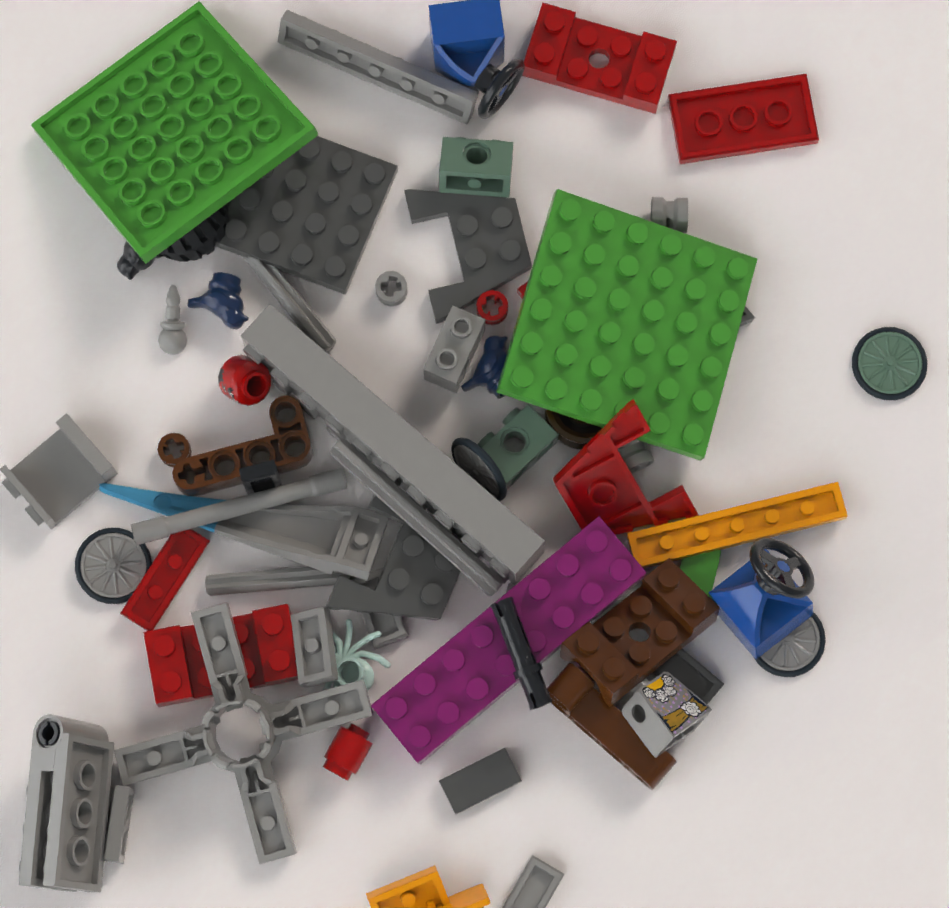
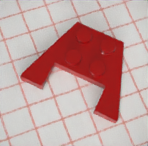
(602, 485)

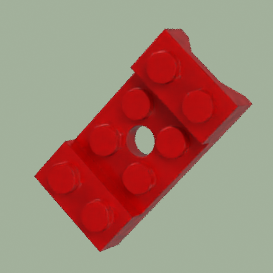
(562, 51)
(180, 670)

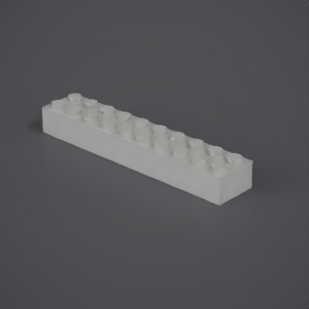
(392, 445)

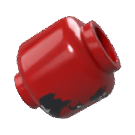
(244, 380)

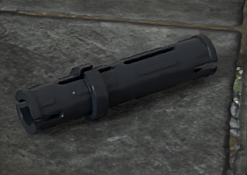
(519, 648)

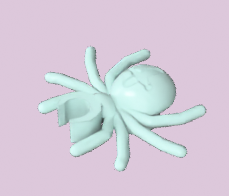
(349, 664)

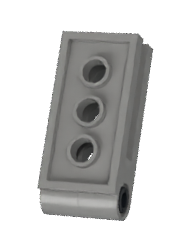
(66, 806)

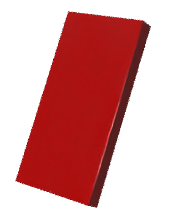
(743, 118)

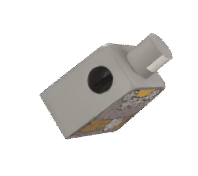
(663, 712)

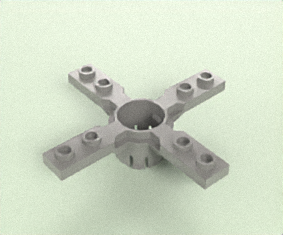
(278, 722)

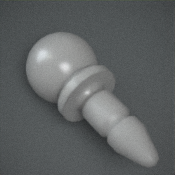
(172, 337)

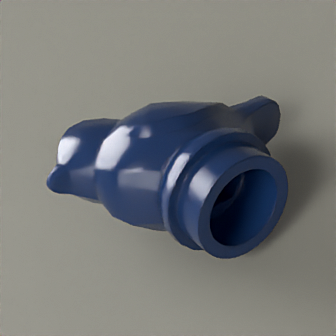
(223, 300)
(490, 366)

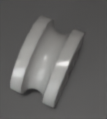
(383, 281)

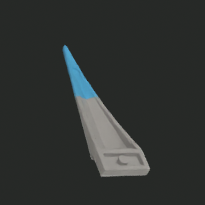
(316, 536)

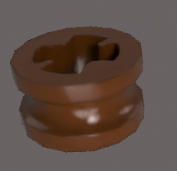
(179, 440)

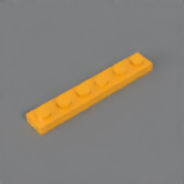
(738, 525)

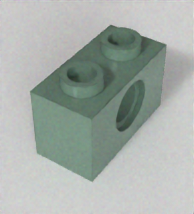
(475, 167)
(532, 430)

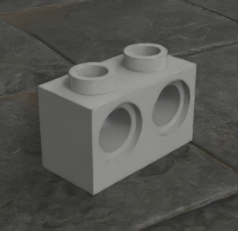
(454, 349)

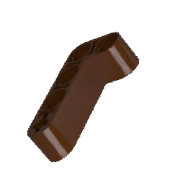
(242, 453)
(584, 705)

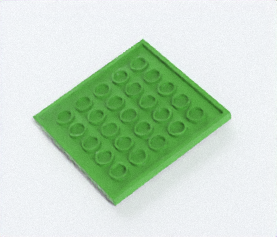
(174, 131)
(627, 316)

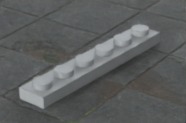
(377, 67)

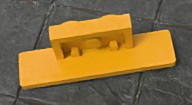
(425, 891)

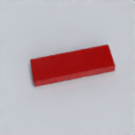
(164, 578)

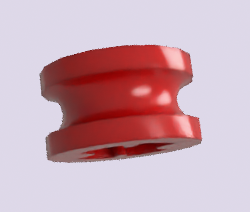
(502, 310)

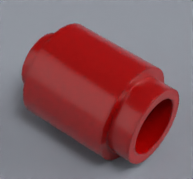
(347, 751)

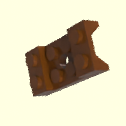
(665, 607)

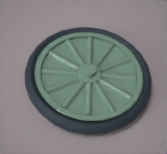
(889, 363)

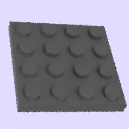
(312, 213)

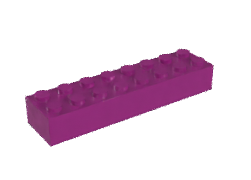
(476, 665)

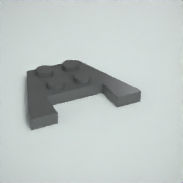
(486, 240)
(412, 582)

